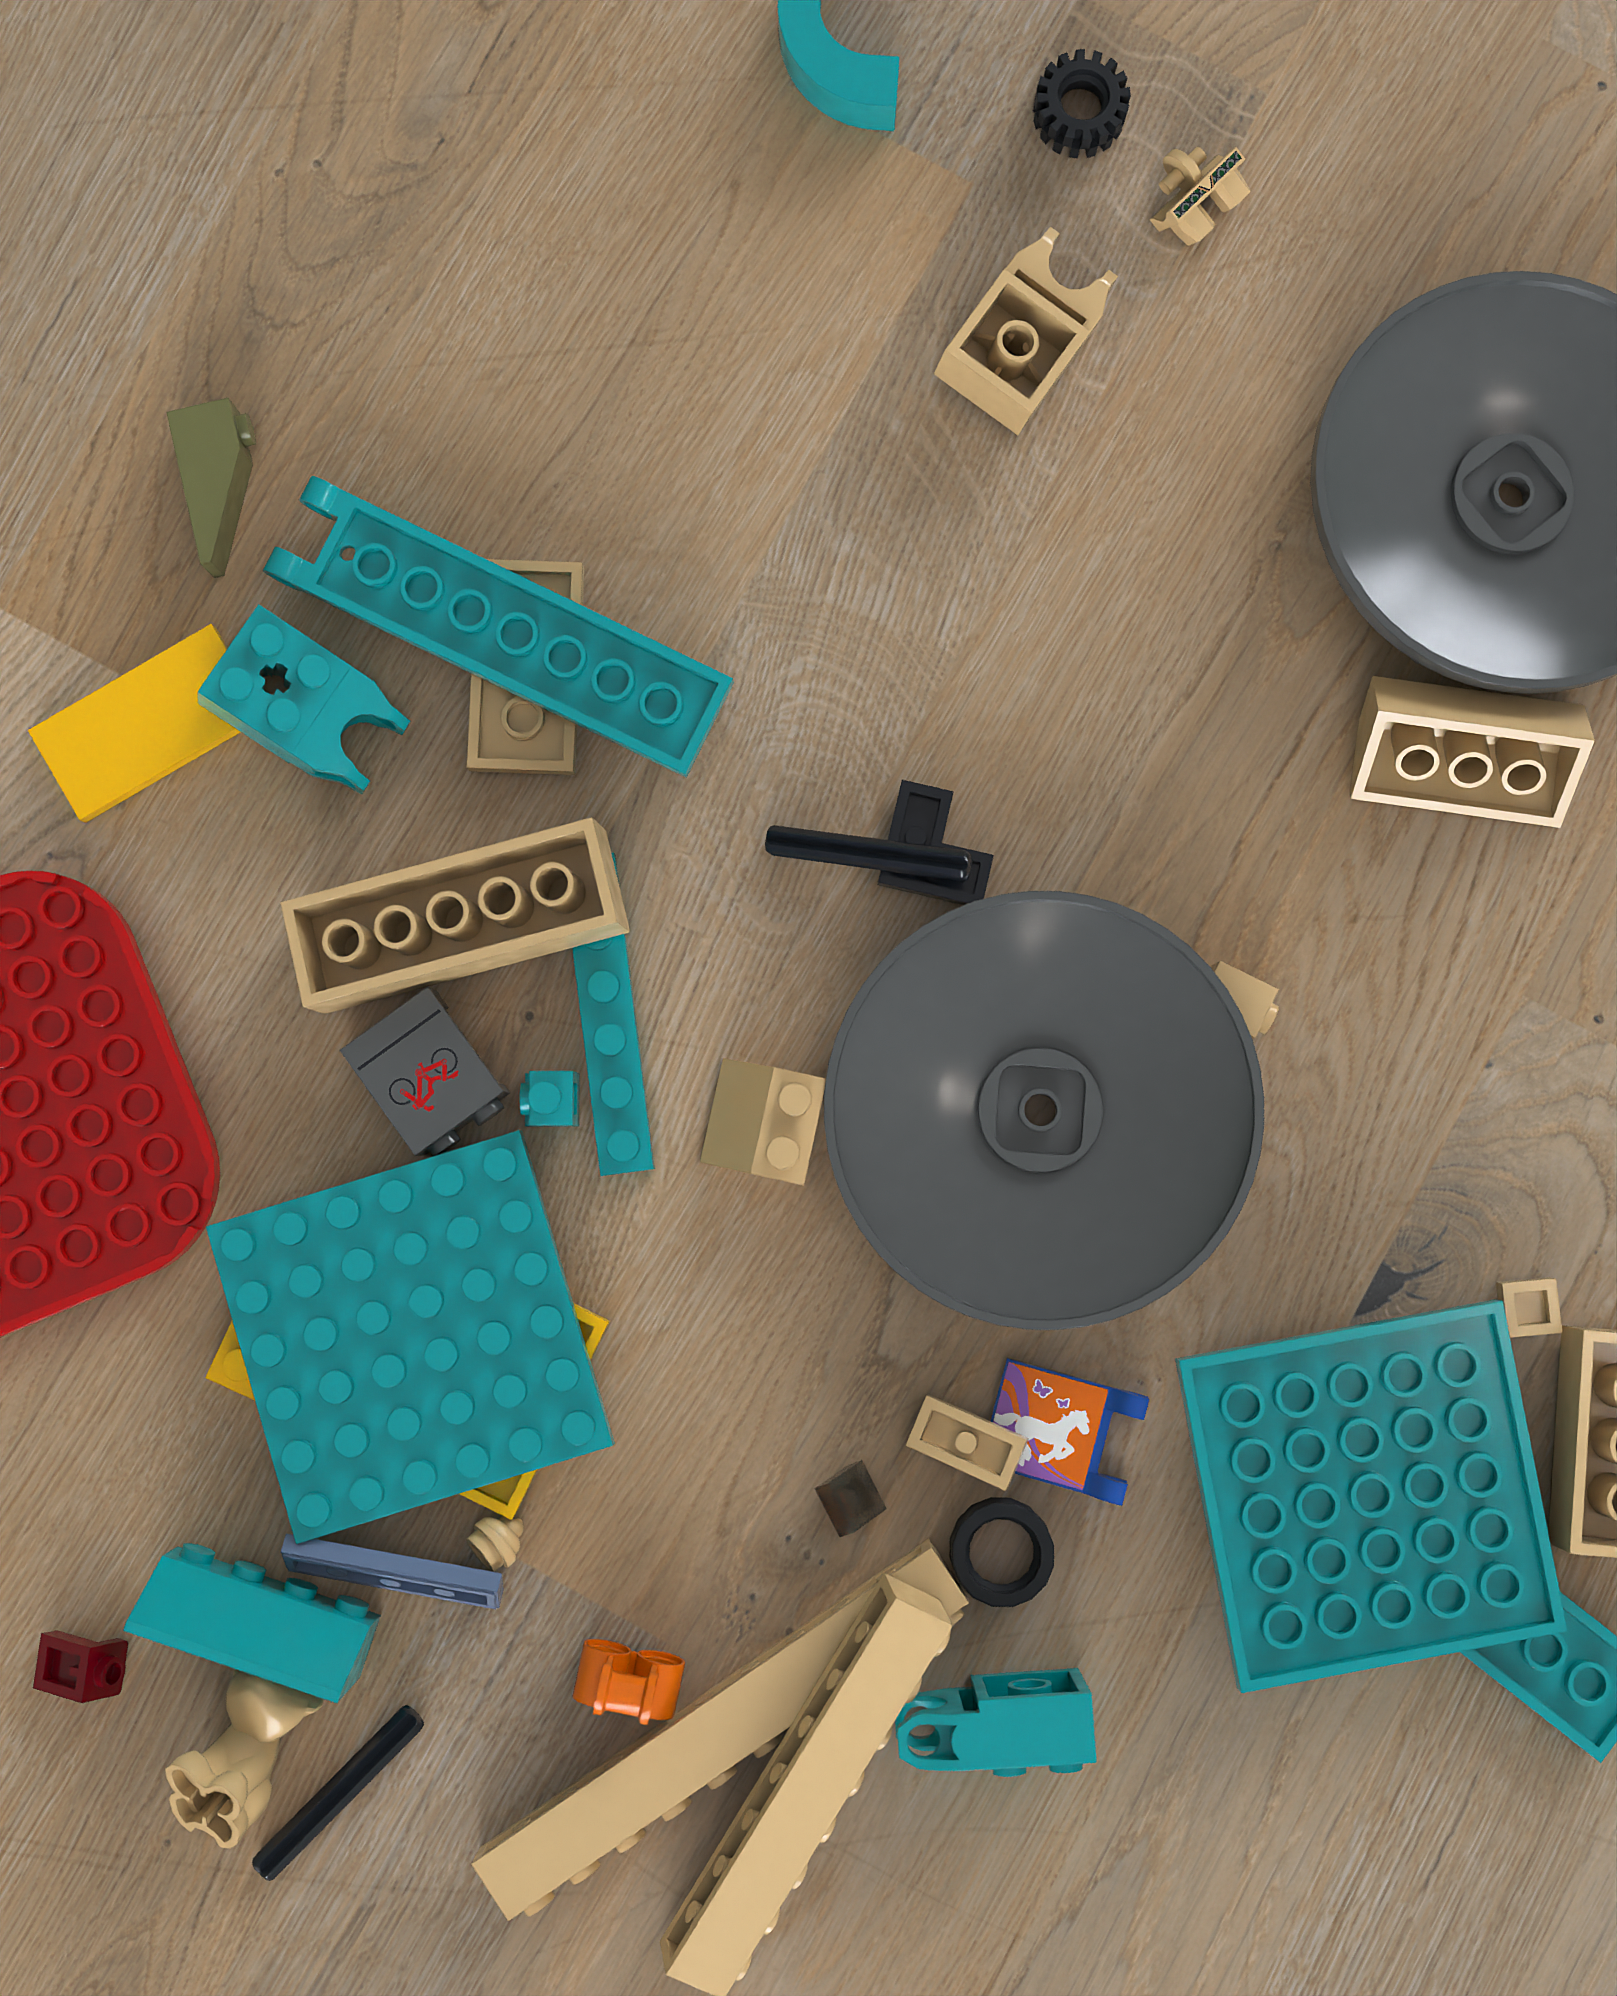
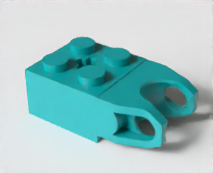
(313, 712)
(1003, 1724)

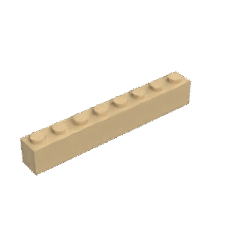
(805, 1786)

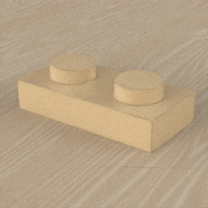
(967, 1442)

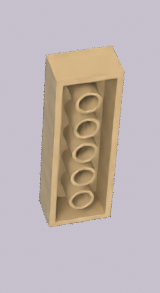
(455, 916)

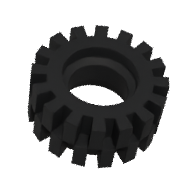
(1084, 75)

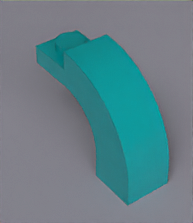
(832, 78)

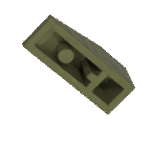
(215, 471)

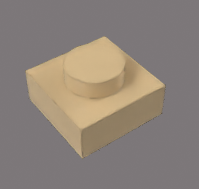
(1531, 1306)

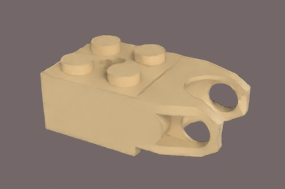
(1035, 321)

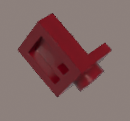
(80, 1667)

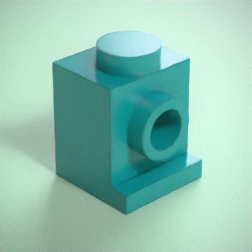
(550, 1099)

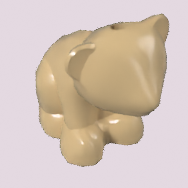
(231, 1780)

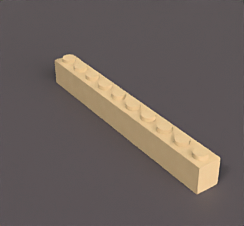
(685, 1752)

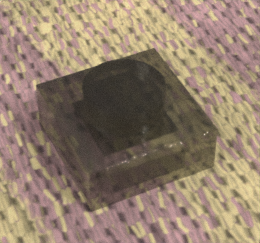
(850, 1498)

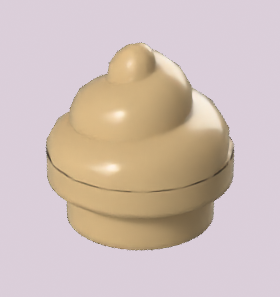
(496, 1541)

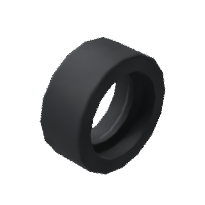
(1043, 1552)

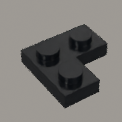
(922, 819)

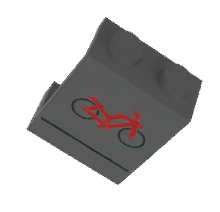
(425, 1074)

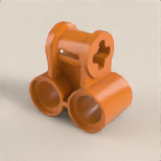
(628, 1681)

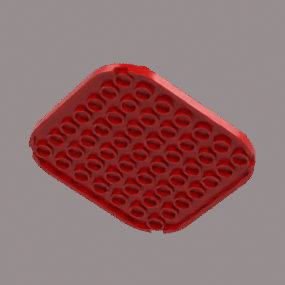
(98, 1115)

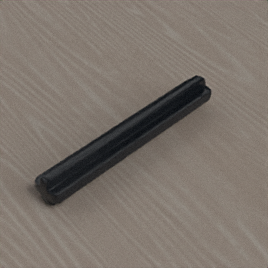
(869, 853)
(337, 1793)

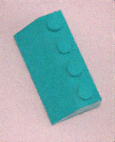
(255, 1622)

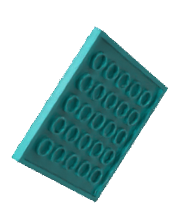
(409, 1336)
(1370, 1495)

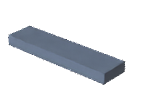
(393, 1572)

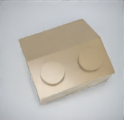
(763, 1121)

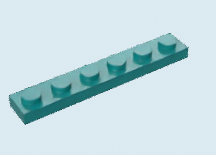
(613, 1055)

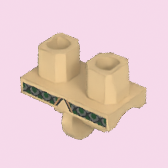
(1217, 179)

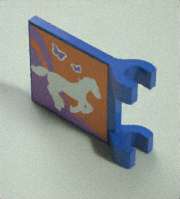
(1064, 1426)

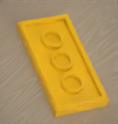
(135, 727)

